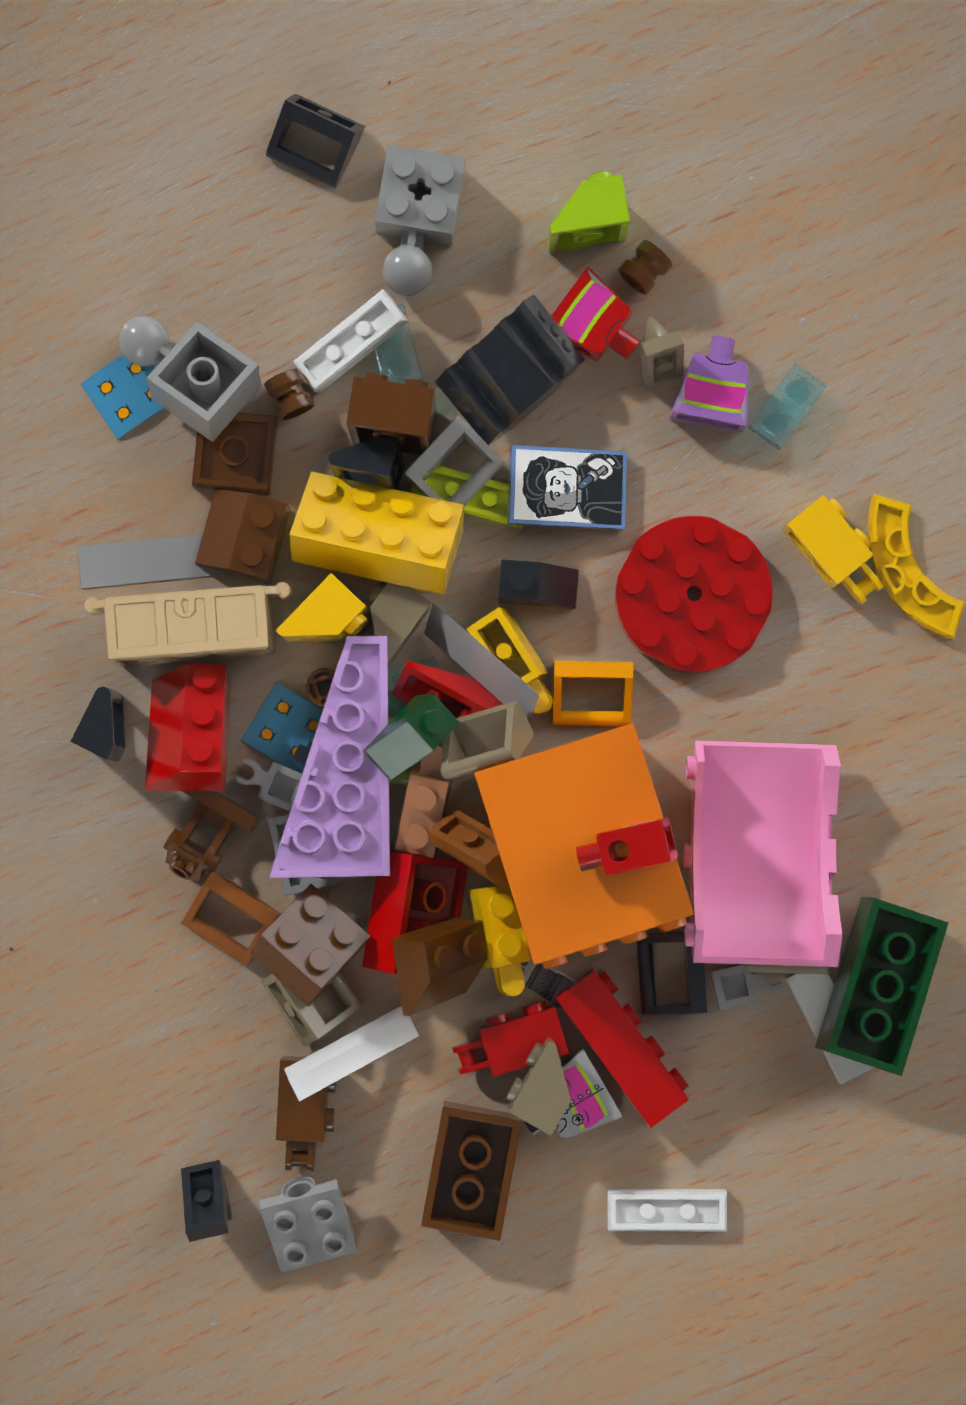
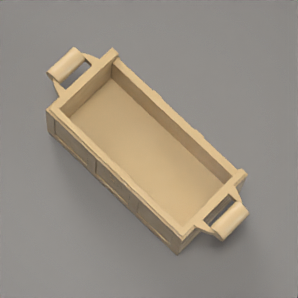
(189, 624)

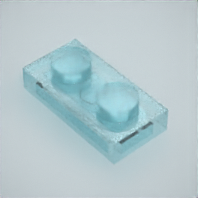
(398, 355)
(787, 406)

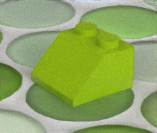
(592, 215)

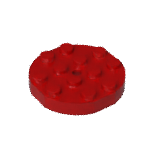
(684, 632)

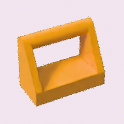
(592, 671)

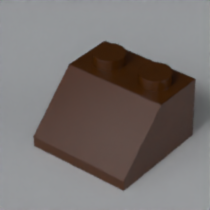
(243, 534)
(438, 961)

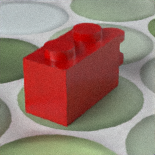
(512, 1039)

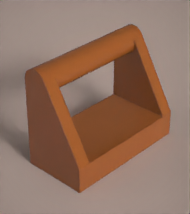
(470, 845)
(240, 898)

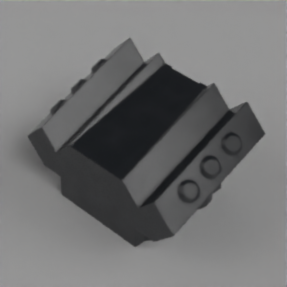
(510, 370)

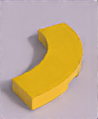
(900, 573)

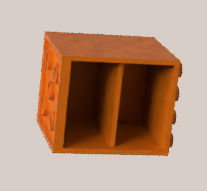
(559, 802)

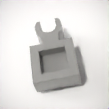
(277, 784)
(737, 987)

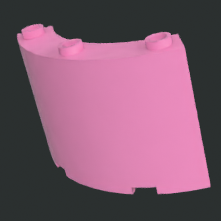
(763, 854)

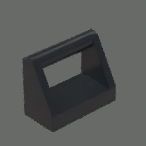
(322, 121)
(370, 462)
(103, 725)
(694, 975)

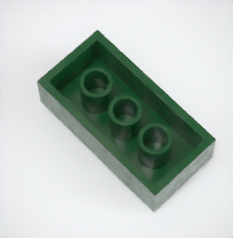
(881, 985)

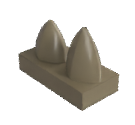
(661, 354)

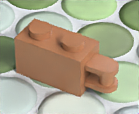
(423, 805)

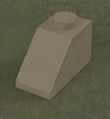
(396, 614)

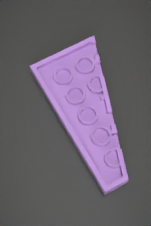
(342, 797)

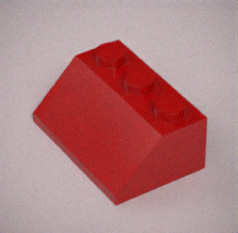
(189, 729)
(411, 897)

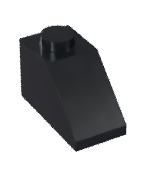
(537, 584)

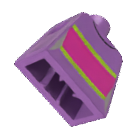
(714, 389)

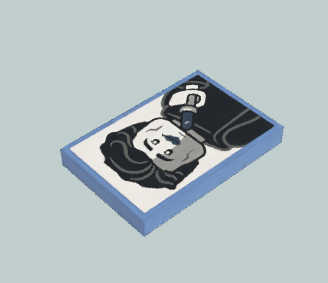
(567, 487)

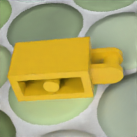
(834, 547)
(509, 644)
(503, 937)

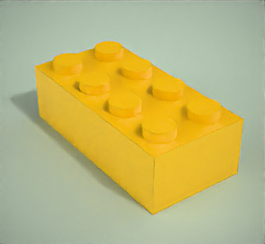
(377, 533)

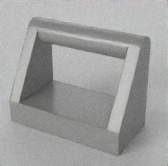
(441, 449)

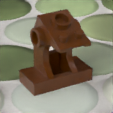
(190, 859)

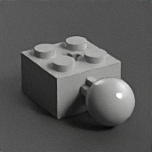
(433, 219)
(196, 379)

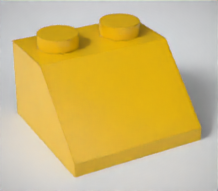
(326, 615)

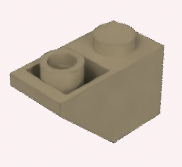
(543, 1092)

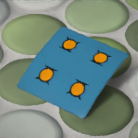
(122, 395)
(282, 725)

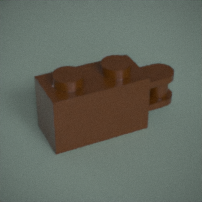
(302, 1120)

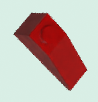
(457, 692)

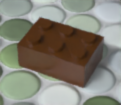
(392, 411)
(471, 1170)

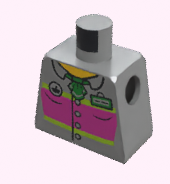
(590, 1100)

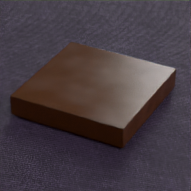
(239, 456)

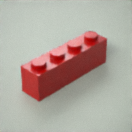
(621, 1046)

